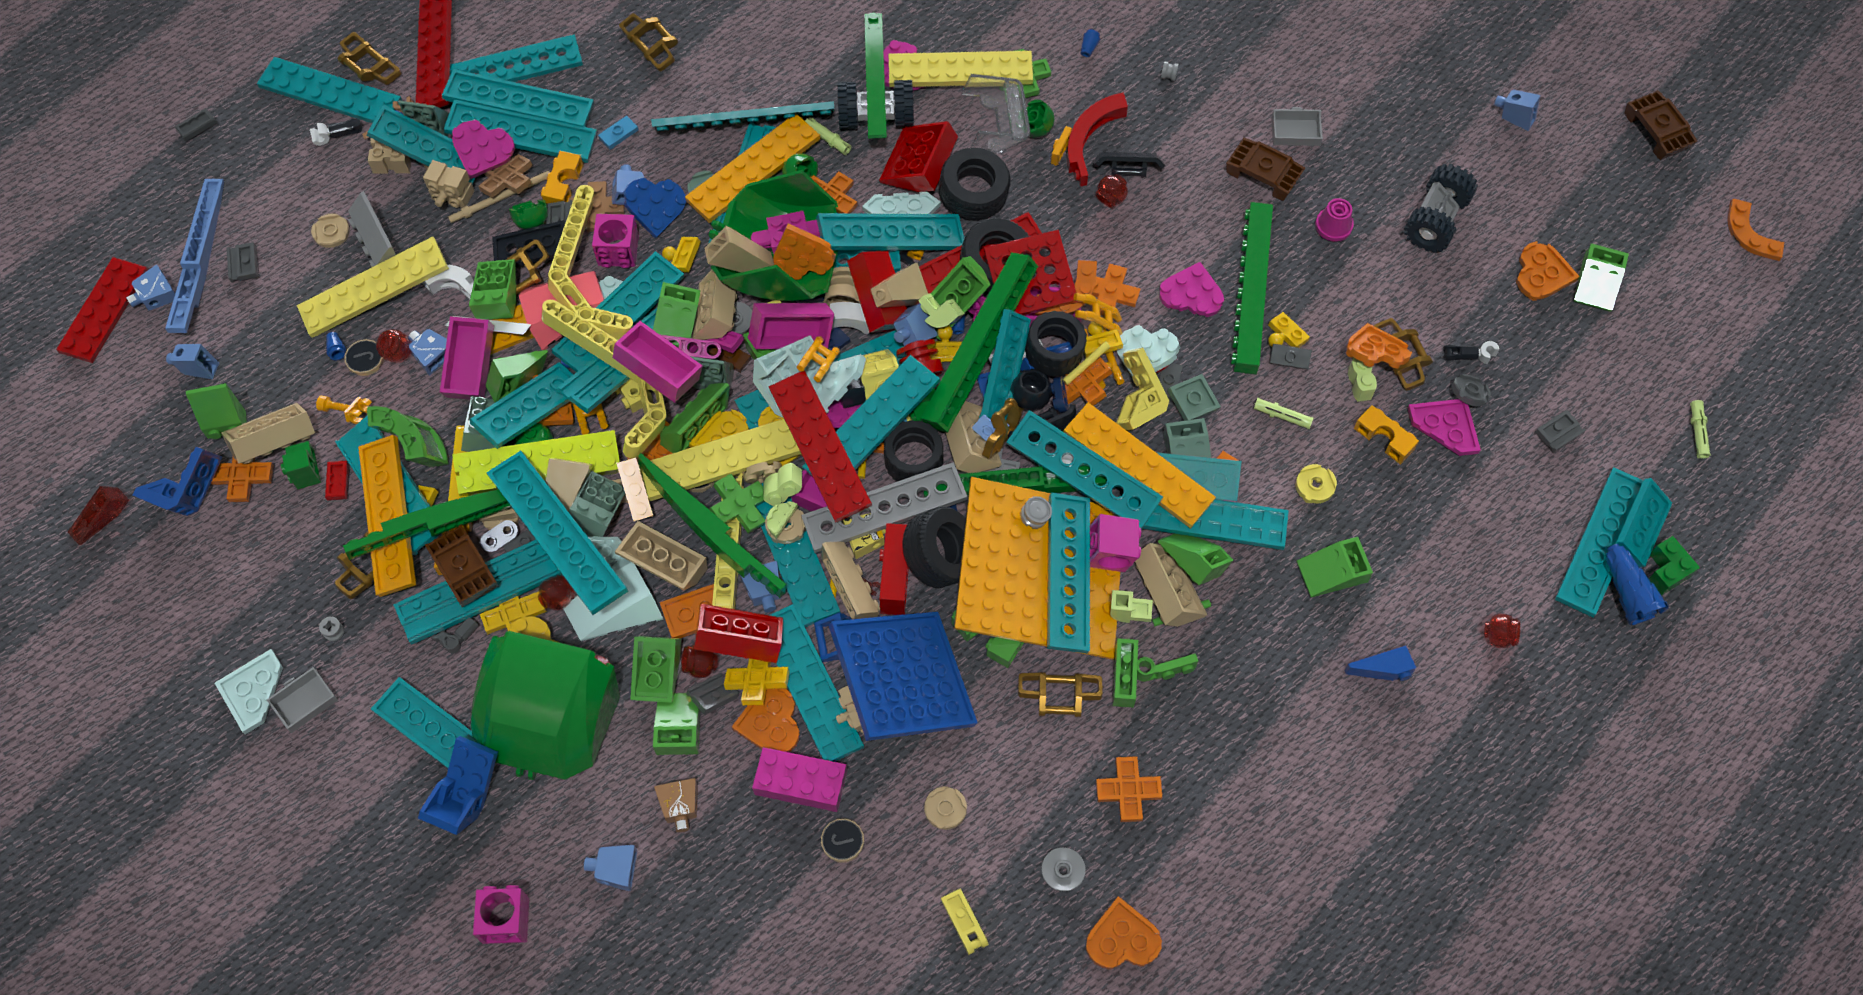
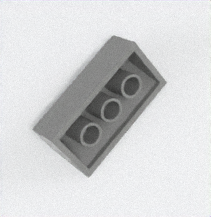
(370, 230)

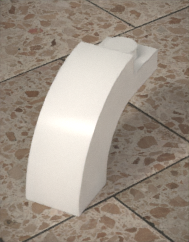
(451, 278)
(849, 315)

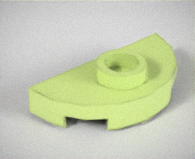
(779, 516)

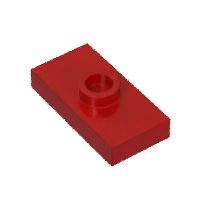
(337, 480)

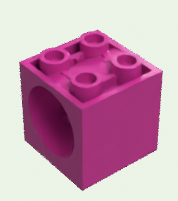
(612, 228)
(1114, 542)
(511, 932)

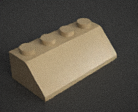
(714, 308)
(268, 433)
(967, 444)
(662, 556)
(848, 580)
(1169, 587)

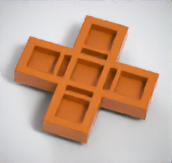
(837, 189)
(1113, 291)
(1087, 383)
(241, 476)
(1129, 789)

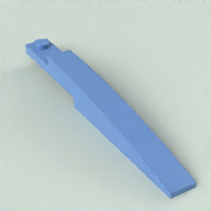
(196, 257)

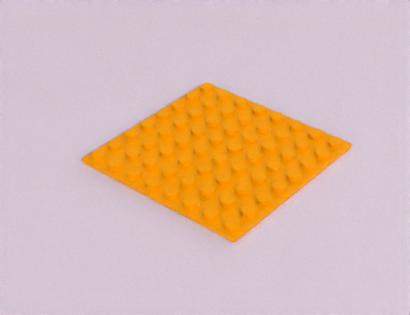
(1007, 572)

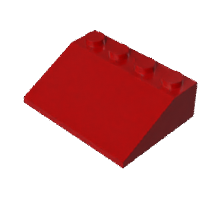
(919, 156)

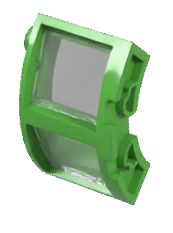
(417, 437)

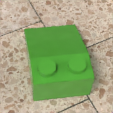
(216, 409)
(655, 668)

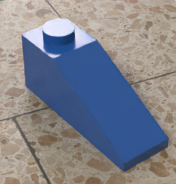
(1386, 666)

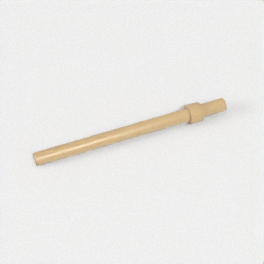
(468, 211)

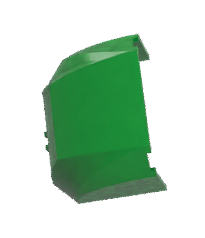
(748, 214)
(543, 705)

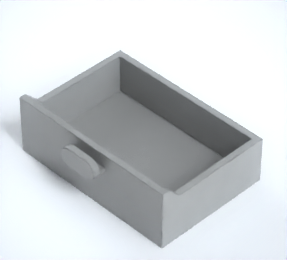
(1296, 127)
(302, 699)

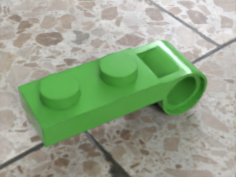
(1165, 670)

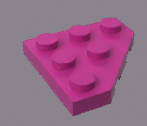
(1447, 423)

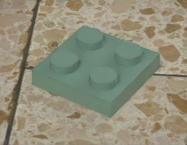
(1194, 398)

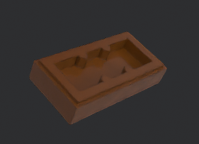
(738, 358)

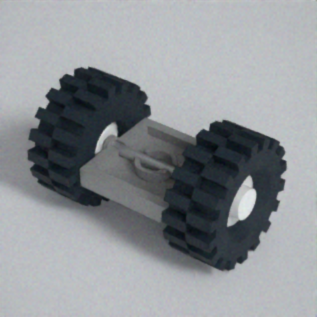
(848, 104)
(1432, 223)

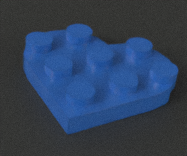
(654, 204)

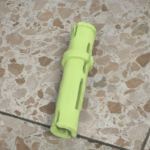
(832, 139)
(1261, 405)
(1700, 431)

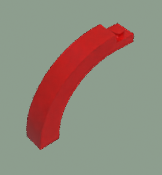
(1095, 116)

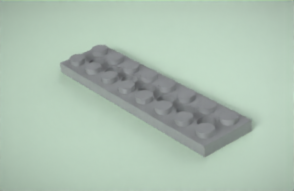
(896, 514)

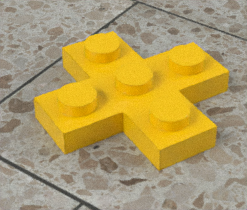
(510, 611)
(755, 680)

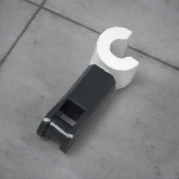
(338, 129)
(1471, 352)

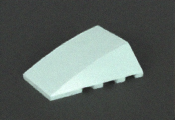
(781, 365)
(629, 610)

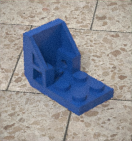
(190, 491)
(463, 792)

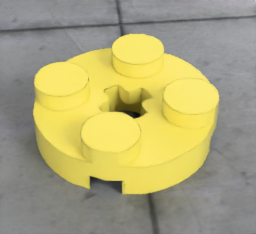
(1313, 494)

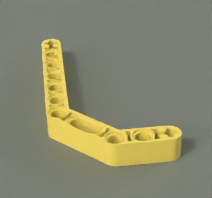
(558, 276)
(602, 346)

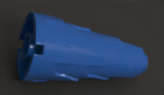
(1636, 593)

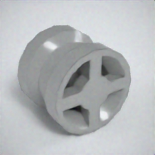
(1169, 71)
(336, 630)

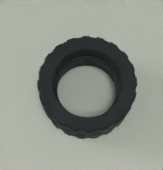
(1055, 324)
(912, 432)

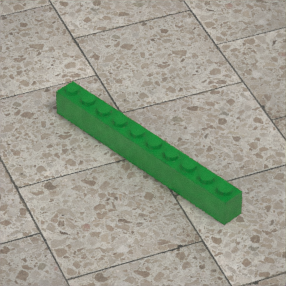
(1253, 288)
(978, 342)

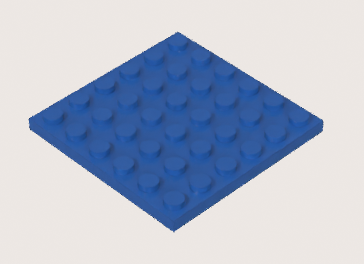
(902, 675)

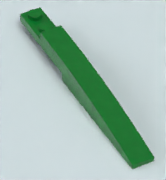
(875, 76)
(1030, 478)
(433, 518)
(710, 528)

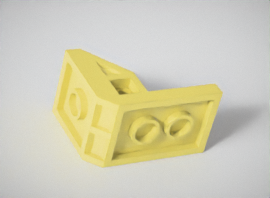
(877, 370)
(1149, 399)

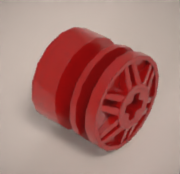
(922, 352)

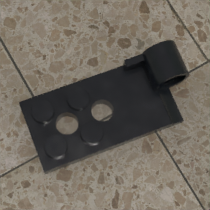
(547, 234)

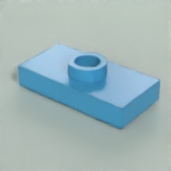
(618, 132)

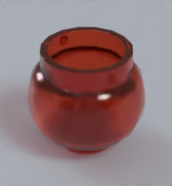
(1112, 190)
(393, 345)
(555, 593)
(1502, 630)
(697, 662)

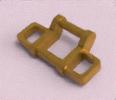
(663, 44)
(349, 59)
(532, 268)
(1418, 362)
(997, 439)
(365, 581)
(1067, 679)

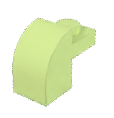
(940, 315)
(1127, 608)

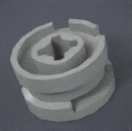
(1036, 512)

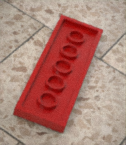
(101, 311)

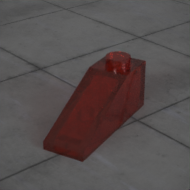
(99, 511)

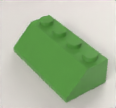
(963, 284)
(694, 417)

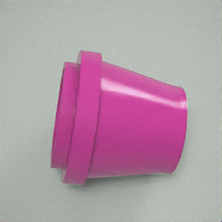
(1335, 221)

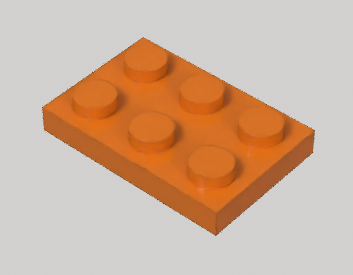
(683, 611)

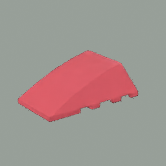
(535, 296)

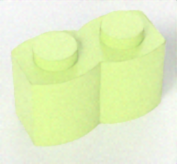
(1362, 379)
(782, 484)

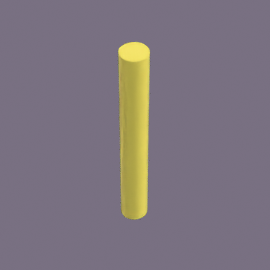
(1086, 363)

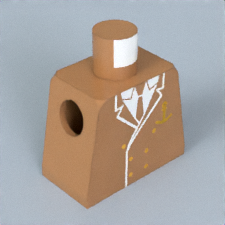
(678, 802)

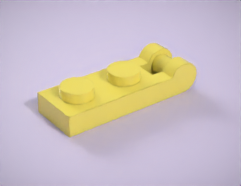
(964, 920)

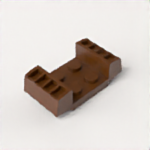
(1662, 122)
(1265, 165)
(461, 566)

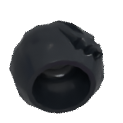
(1031, 390)

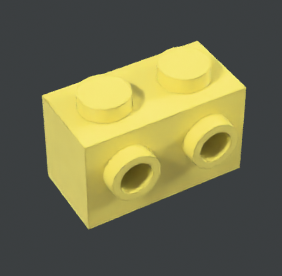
(631, 395)

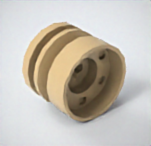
(841, 287)

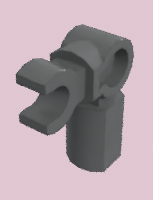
(452, 643)

